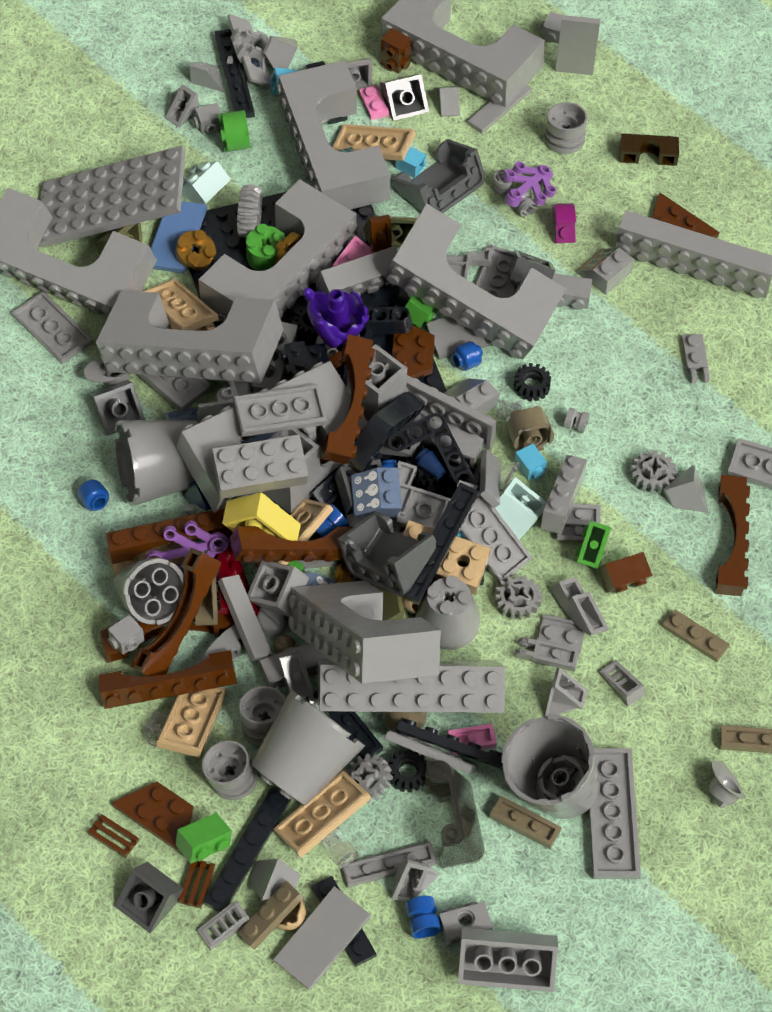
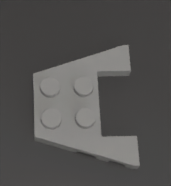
(462, 263)
(419, 504)

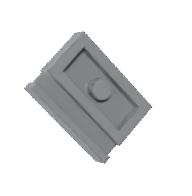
(561, 631)

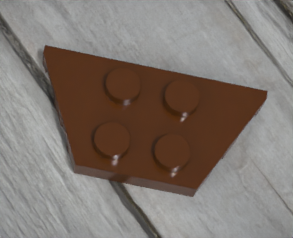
(674, 214)
(415, 351)
(157, 811)

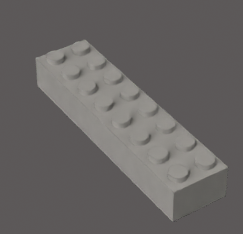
(695, 254)

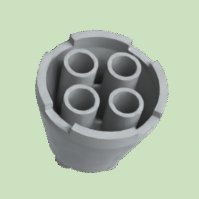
(150, 589)
(452, 610)

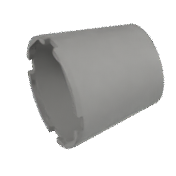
(149, 459)
(303, 750)
(544, 755)

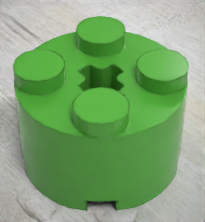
(234, 131)
(262, 247)

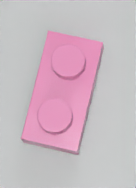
(374, 102)
(354, 250)
(481, 735)

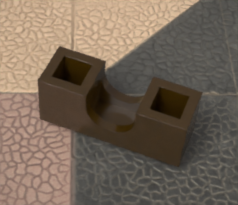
(663, 147)

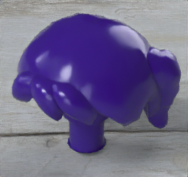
(335, 314)

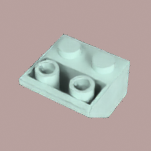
(204, 182)
(519, 507)

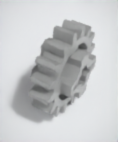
(643, 473)
(518, 596)
(368, 777)

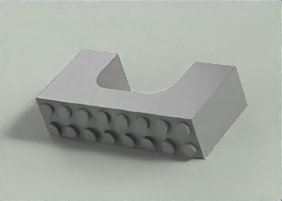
(490, 70)
(308, 102)
(325, 233)
(121, 266)
(506, 322)
(237, 350)
(384, 386)
(223, 430)
(349, 630)
(459, 687)

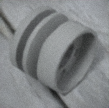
(566, 127)
(258, 711)
(228, 759)

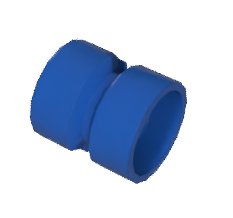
(334, 520)
(423, 918)

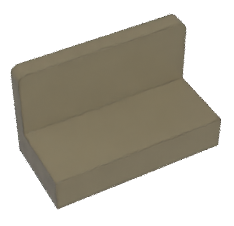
(208, 611)

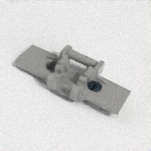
(250, 55)

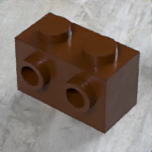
(395, 51)
(625, 572)

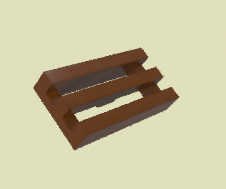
(98, 825)
(202, 865)

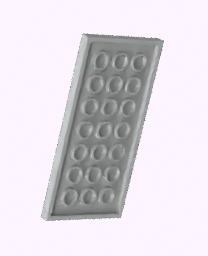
(114, 195)

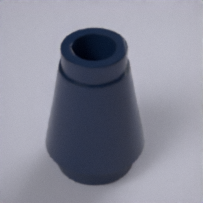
(429, 462)

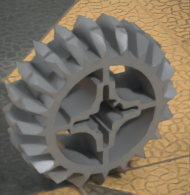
(249, 209)

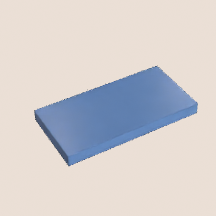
(169, 232)

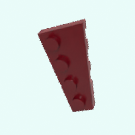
(230, 568)

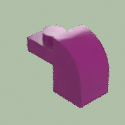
(564, 218)

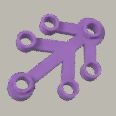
(541, 174)
(208, 544)

